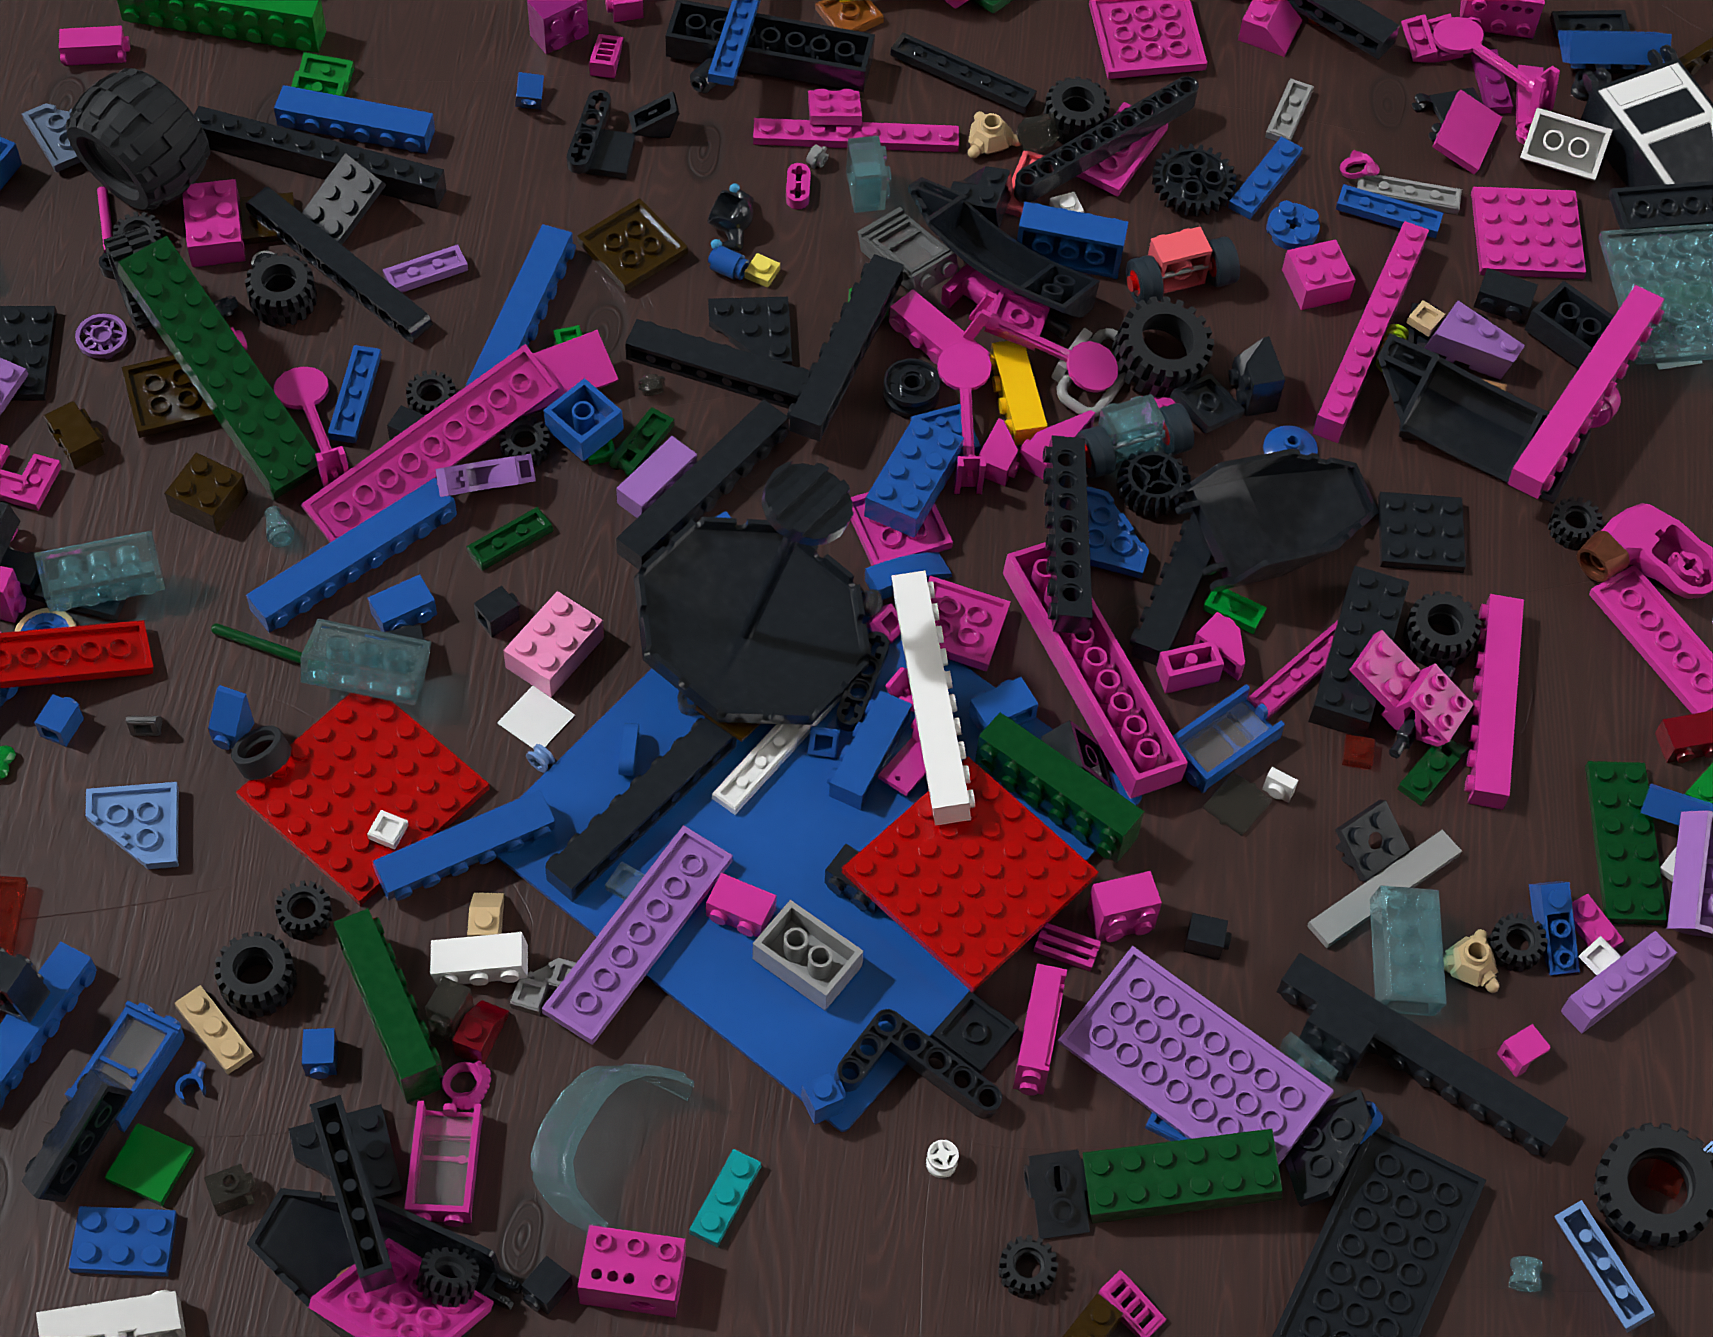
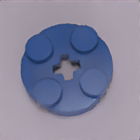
(1293, 213)

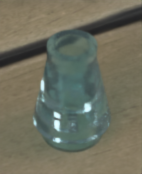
(278, 529)

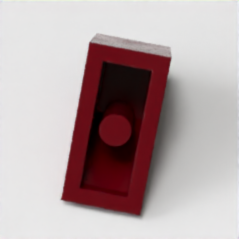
(479, 1031)

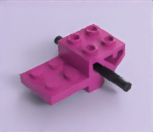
(1416, 701)

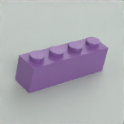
(1618, 982)

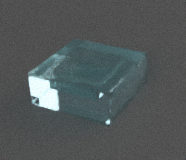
(623, 880)

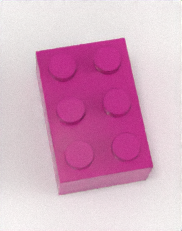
(213, 223)

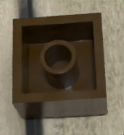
(206, 493)

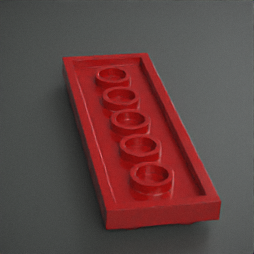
(74, 654)

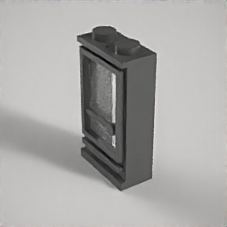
(906, 242)

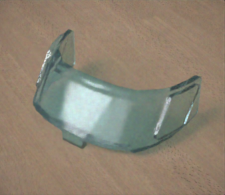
(568, 1122)

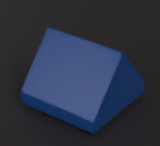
(823, 742)

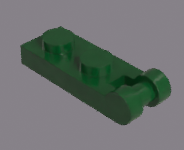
(642, 441)
(1431, 771)

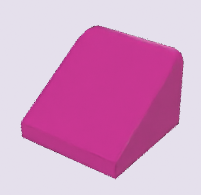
(885, 622)

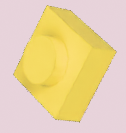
(762, 270)

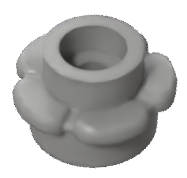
(817, 156)

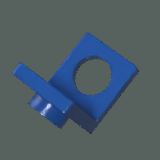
(529, 90)

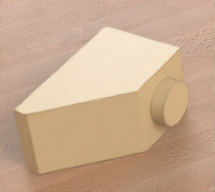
(485, 914)

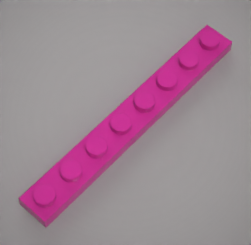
(891, 135)

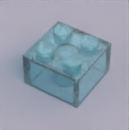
(867, 174)

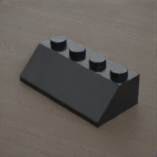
(75, 1137)

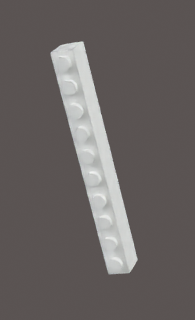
(931, 698)

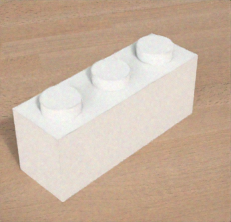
(480, 959)

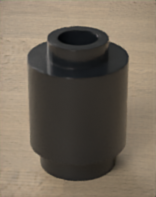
(699, 77)

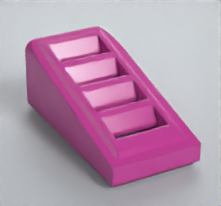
(601, 67)
(1139, 1299)

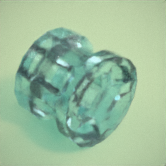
(1526, 1274)

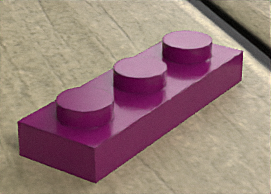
(1492, 85)

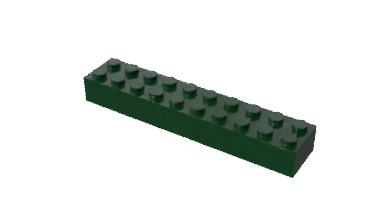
(219, 367)

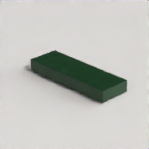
(509, 538)

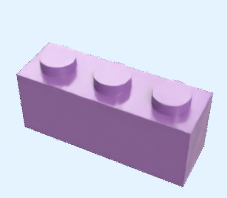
(655, 476)

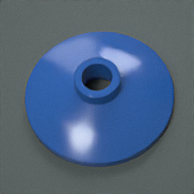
(1280, 437)

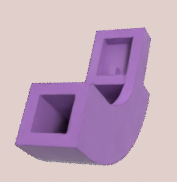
(485, 475)

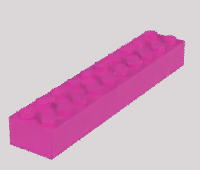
(1100, 684)

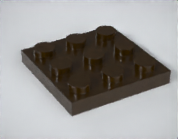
(632, 245)
(163, 397)

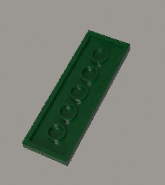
(1625, 843)

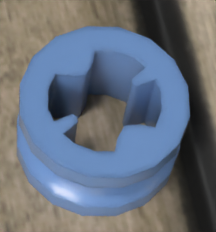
(540, 758)

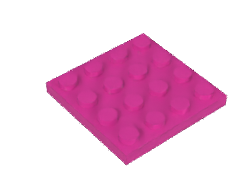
(1147, 37)
(1528, 232)
(396, 1308)

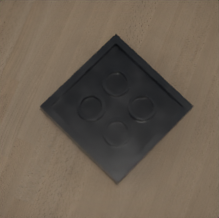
(1421, 532)

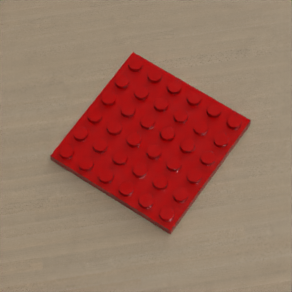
(344, 772)
(971, 885)

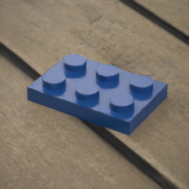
(123, 1241)

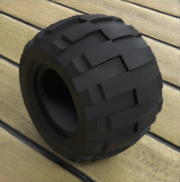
(138, 139)

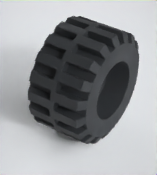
(1079, 96)
(278, 273)
(1444, 611)
(248, 953)

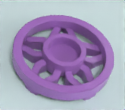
(101, 336)

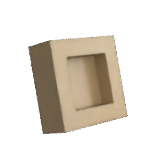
(1425, 318)

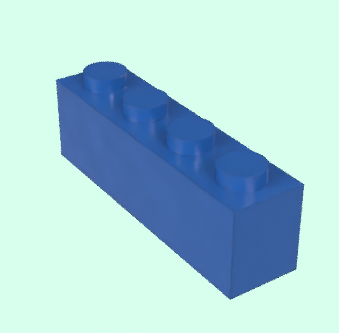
(869, 750)

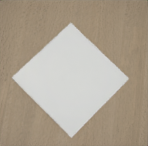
(536, 718)

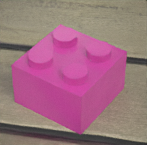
(1318, 274)
(1124, 907)

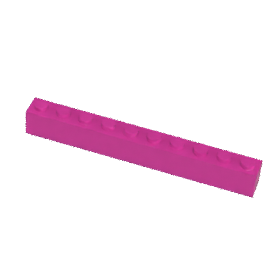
(1370, 332)
(1586, 392)

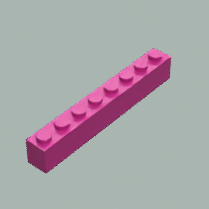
(1495, 702)

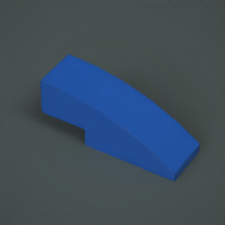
(879, 575)

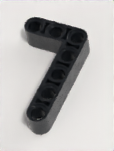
(918, 1060)

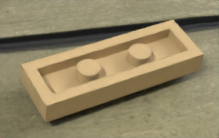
(214, 1029)

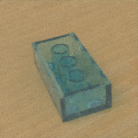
(1408, 950)

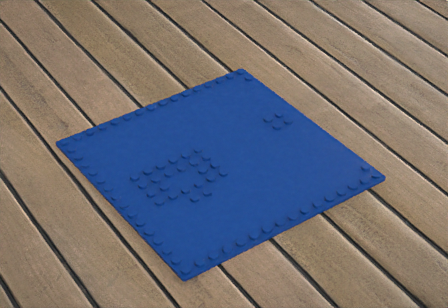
(783, 847)

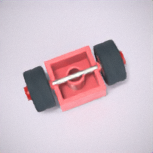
(1182, 262)

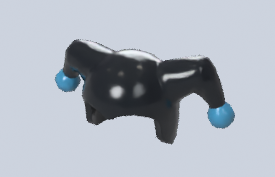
(732, 215)

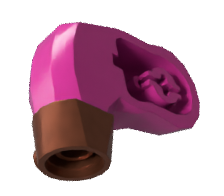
(1656, 545)

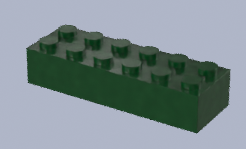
(1058, 788)
(390, 1005)
(1182, 1176)

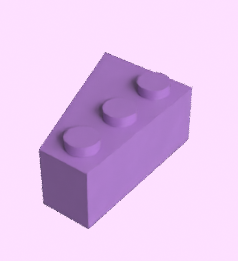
(1475, 342)

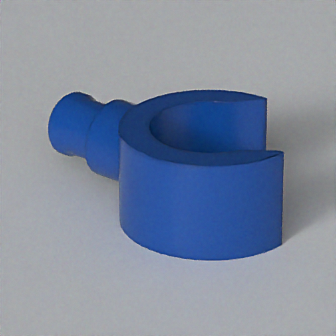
(193, 1078)

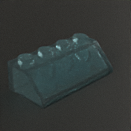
(100, 571)
(365, 661)

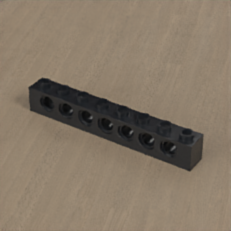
(1067, 535)

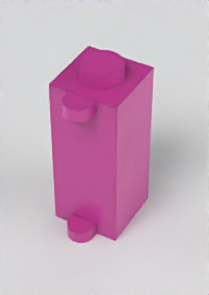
(93, 45)

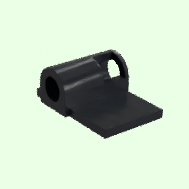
(1058, 1190)

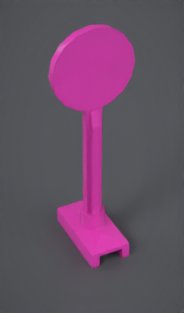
(1464, 36)
(1088, 363)
(966, 369)
(303, 390)

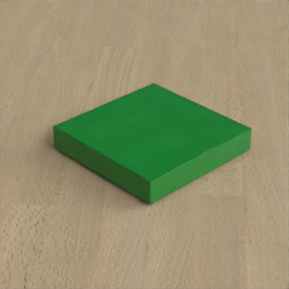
(149, 1164)

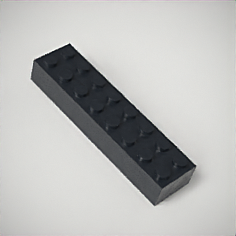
(776, 46)

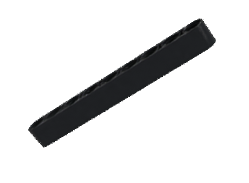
(1105, 139)
(339, 264)

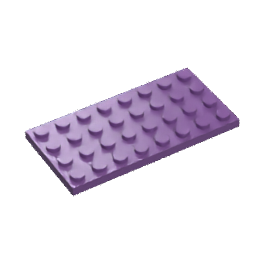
(1191, 1058)

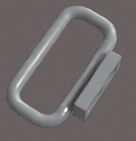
(1061, 375)

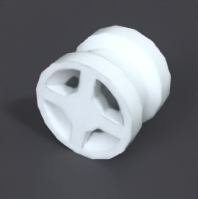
(942, 1151)

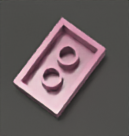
(554, 644)

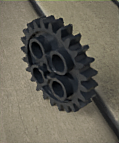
(1193, 179)

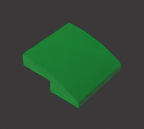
(324, 74)

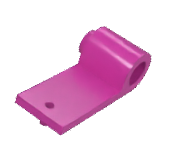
(907, 765)

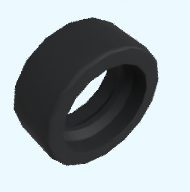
(268, 762)

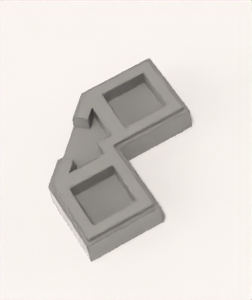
(532, 991)

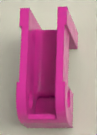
(968, 283)

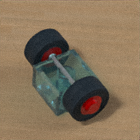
(1132, 426)

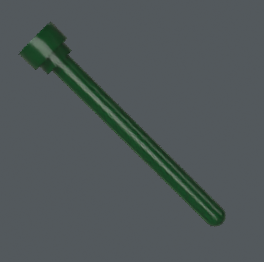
(256, 642)

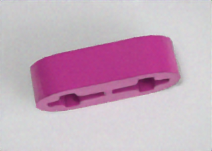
(793, 186)

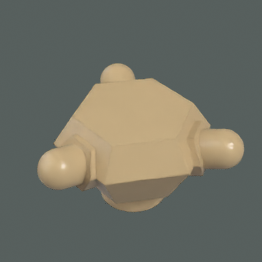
(990, 135)
(1473, 961)

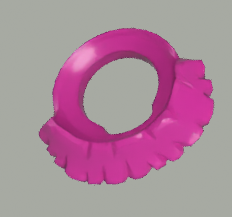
(1357, 157)
(466, 1100)

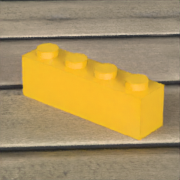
(1017, 391)

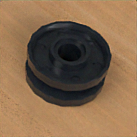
(911, 387)

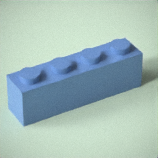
(1604, 1266)

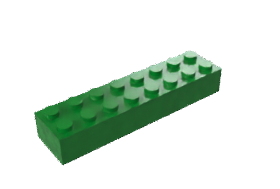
(270, 22)

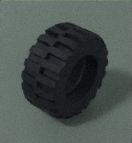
(1628, 1215)

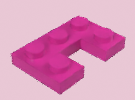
(33, 485)

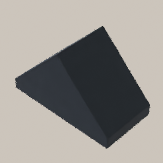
(656, 117)

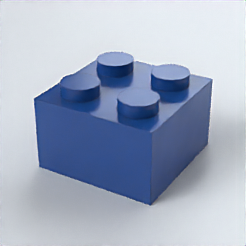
(583, 419)

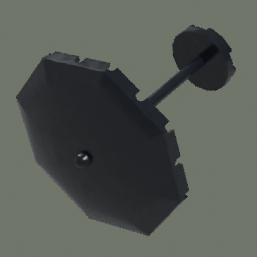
(752, 611)

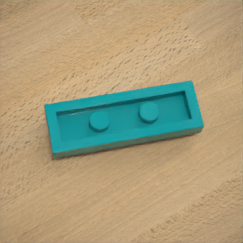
(725, 1198)

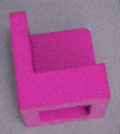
(1523, 1049)

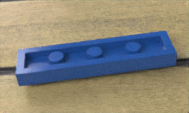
(1265, 178)
(1387, 209)
(354, 394)

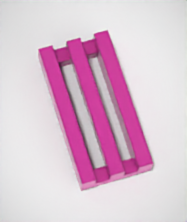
(1071, 937)

